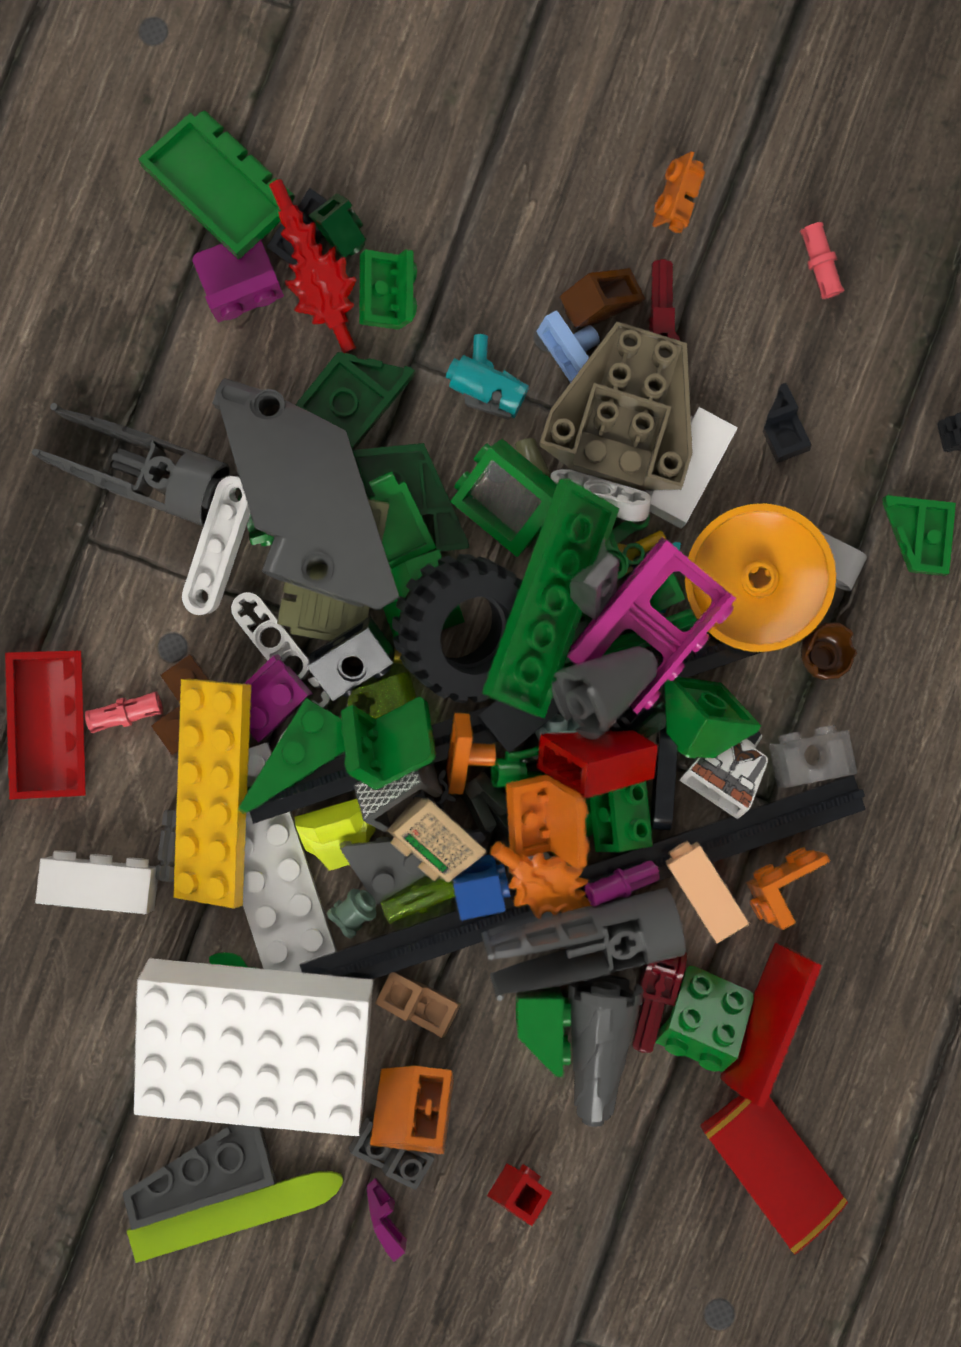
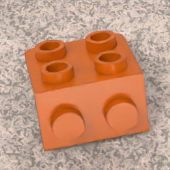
(546, 819)
(767, 899)

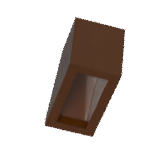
(601, 296)

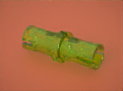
(396, 909)

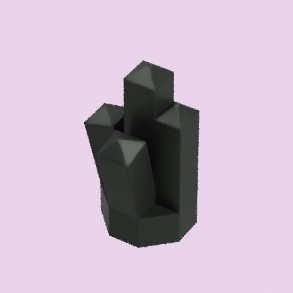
(487, 804)

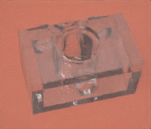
(834, 761)

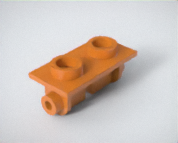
(682, 178)

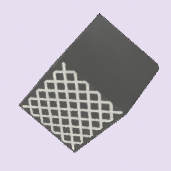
(375, 803)

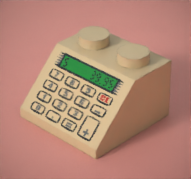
(434, 840)

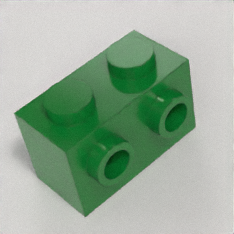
(621, 819)

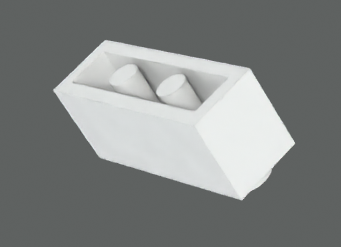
(709, 442)
(97, 883)

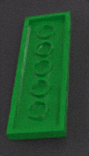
(543, 611)

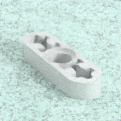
(633, 503)

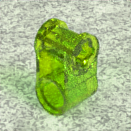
(386, 694)

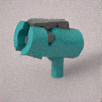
(483, 385)

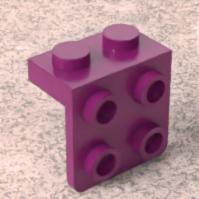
(236, 284)

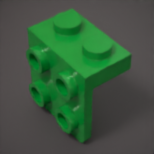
(387, 746)
(707, 1020)

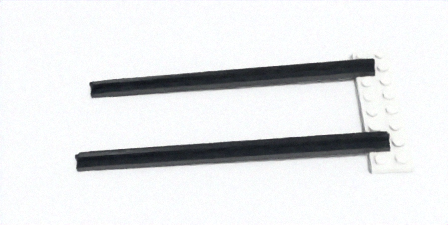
(290, 918)

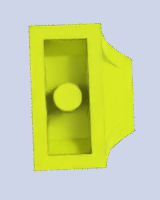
(328, 827)

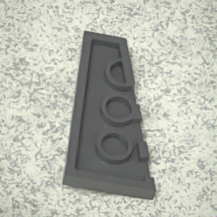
(212, 1172)

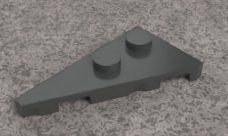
(384, 868)

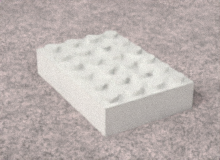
(252, 1046)

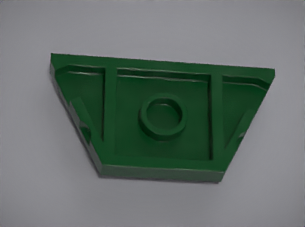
(355, 393)

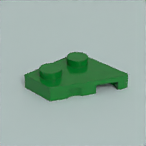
(922, 532)

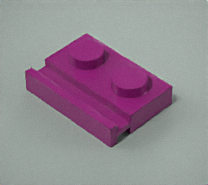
(274, 696)

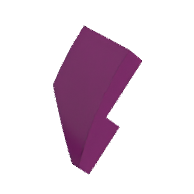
(380, 1206)

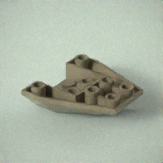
(627, 412)

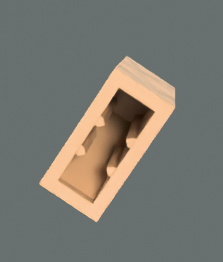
(706, 891)

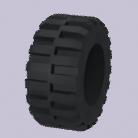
(426, 609)

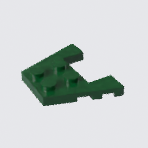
(415, 467)

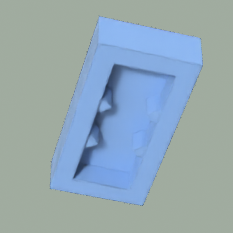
(565, 347)

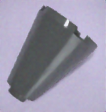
(603, 688)

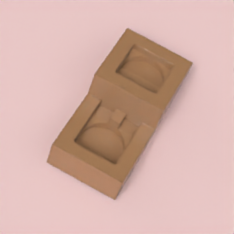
(418, 1003)

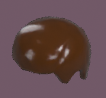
(828, 651)

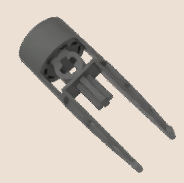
(187, 489)
(595, 939)

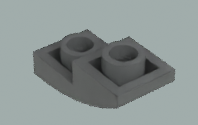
(398, 1164)

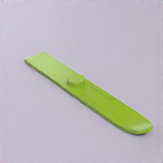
(234, 1214)

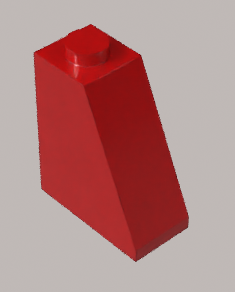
(599, 763)

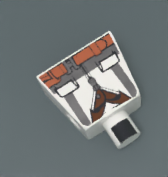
(730, 777)

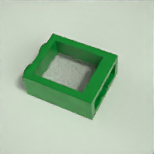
(505, 496)

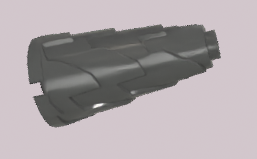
(601, 1032)

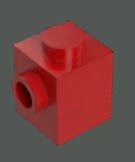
(520, 1193)

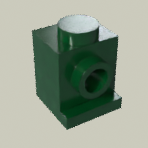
(339, 225)

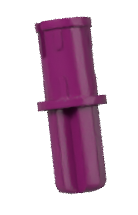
(622, 883)

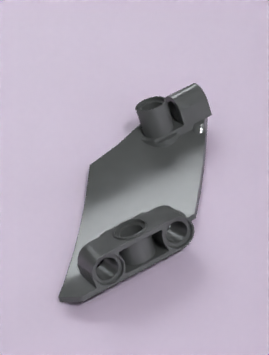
(306, 496)

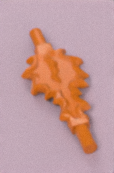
(543, 882)

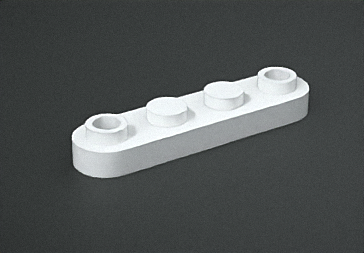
(216, 548)

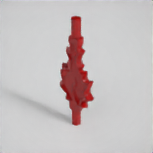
(319, 278)

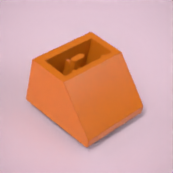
(413, 1109)

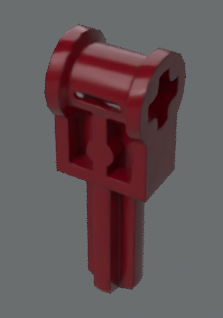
(662, 311)
(660, 987)

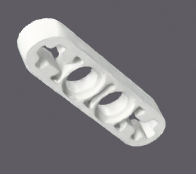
(287, 645)

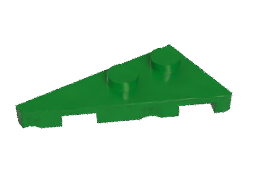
(306, 745)

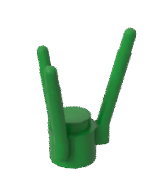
(511, 769)

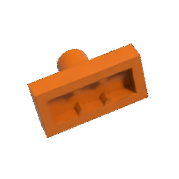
(464, 753)

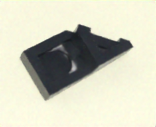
(783, 428)

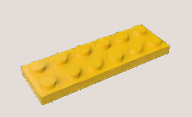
(210, 790)

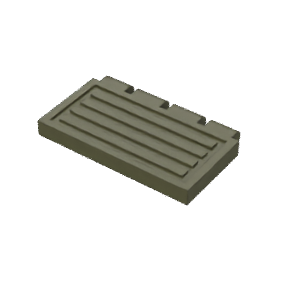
(320, 615)

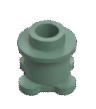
(353, 911)

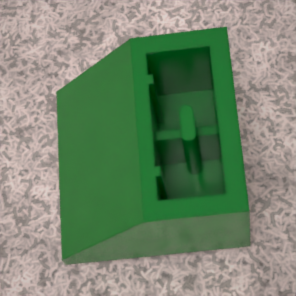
(541, 1024)

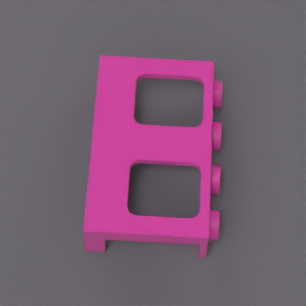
(632, 610)

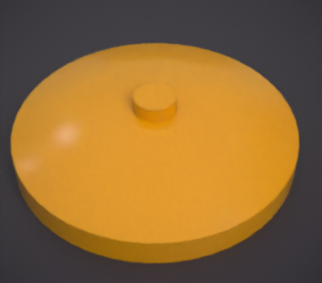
(775, 570)

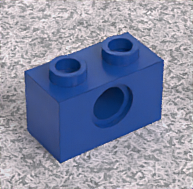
(481, 888)

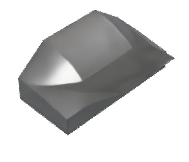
(596, 584)

